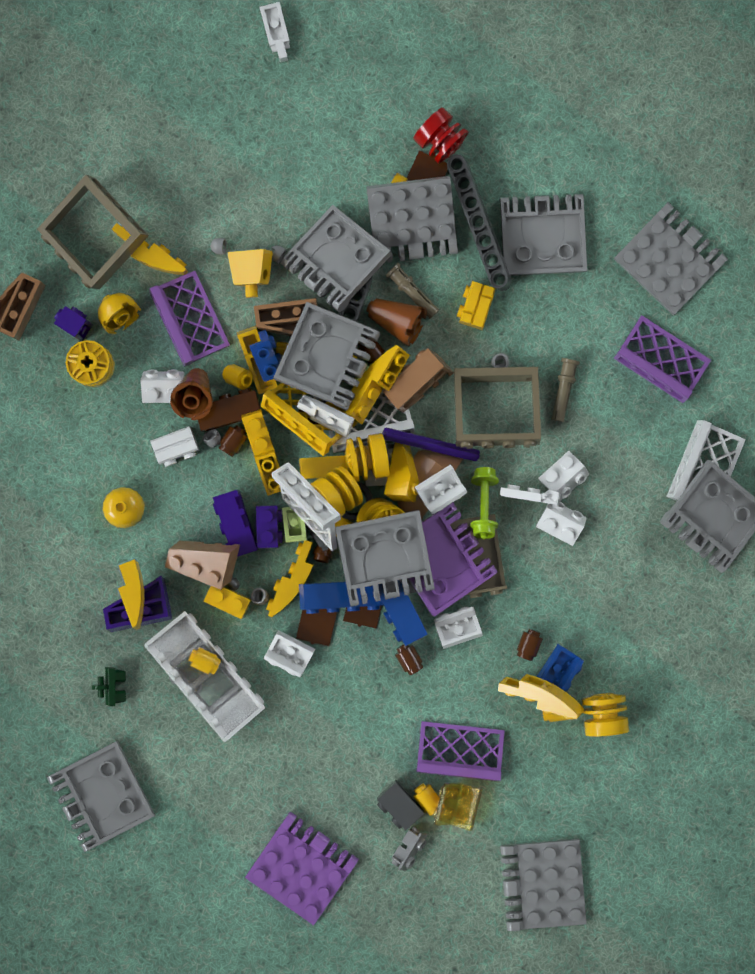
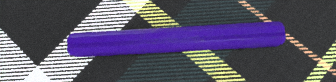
(430, 444)

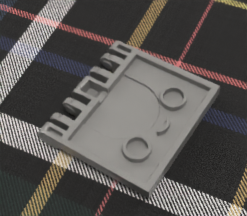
(413, 215)
(544, 238)
(336, 256)
(667, 262)
(322, 354)
(718, 513)
(383, 553)
(104, 794)
(547, 883)

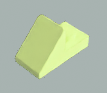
(293, 526)

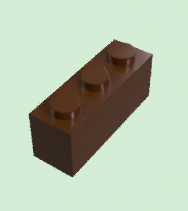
(229, 409)

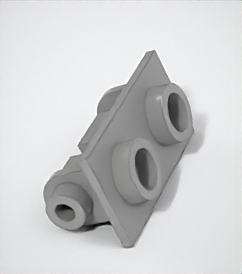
(405, 857)

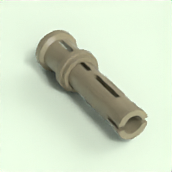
(406, 284)
(566, 380)

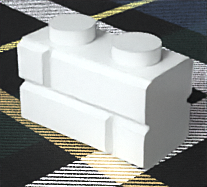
(174, 446)

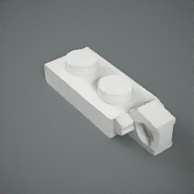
(276, 29)
(326, 415)
(531, 494)

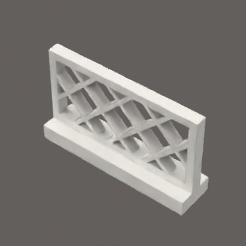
(406, 425)
(693, 452)
(308, 504)

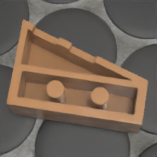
(18, 304)
(280, 317)
(417, 379)
(204, 562)

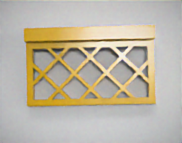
(298, 421)

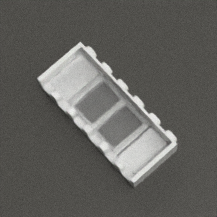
(219, 698)

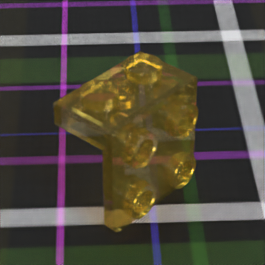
(457, 805)

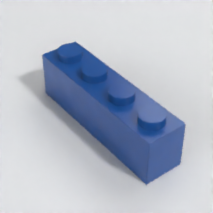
(332, 597)
(403, 616)

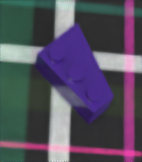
(235, 521)
(155, 608)

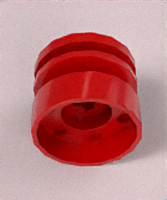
(440, 135)

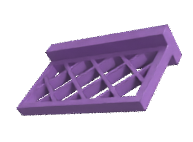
(171, 320)
(657, 375)
(456, 769)

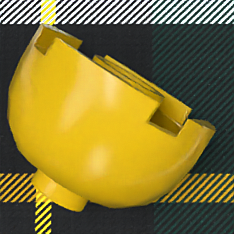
(116, 311)
(123, 507)

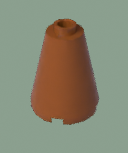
(398, 318)
(192, 395)

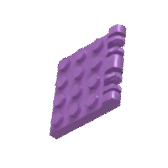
(450, 564)
(299, 871)

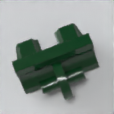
(111, 695)

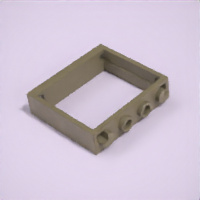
(137, 234)
(503, 374)

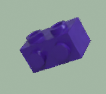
(73, 322)
(268, 526)

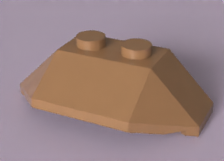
(428, 464)

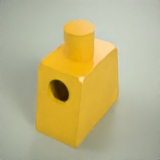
(250, 269)

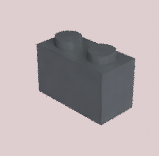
(399, 805)

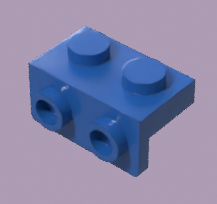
(265, 356)
(561, 668)

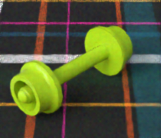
(484, 528)

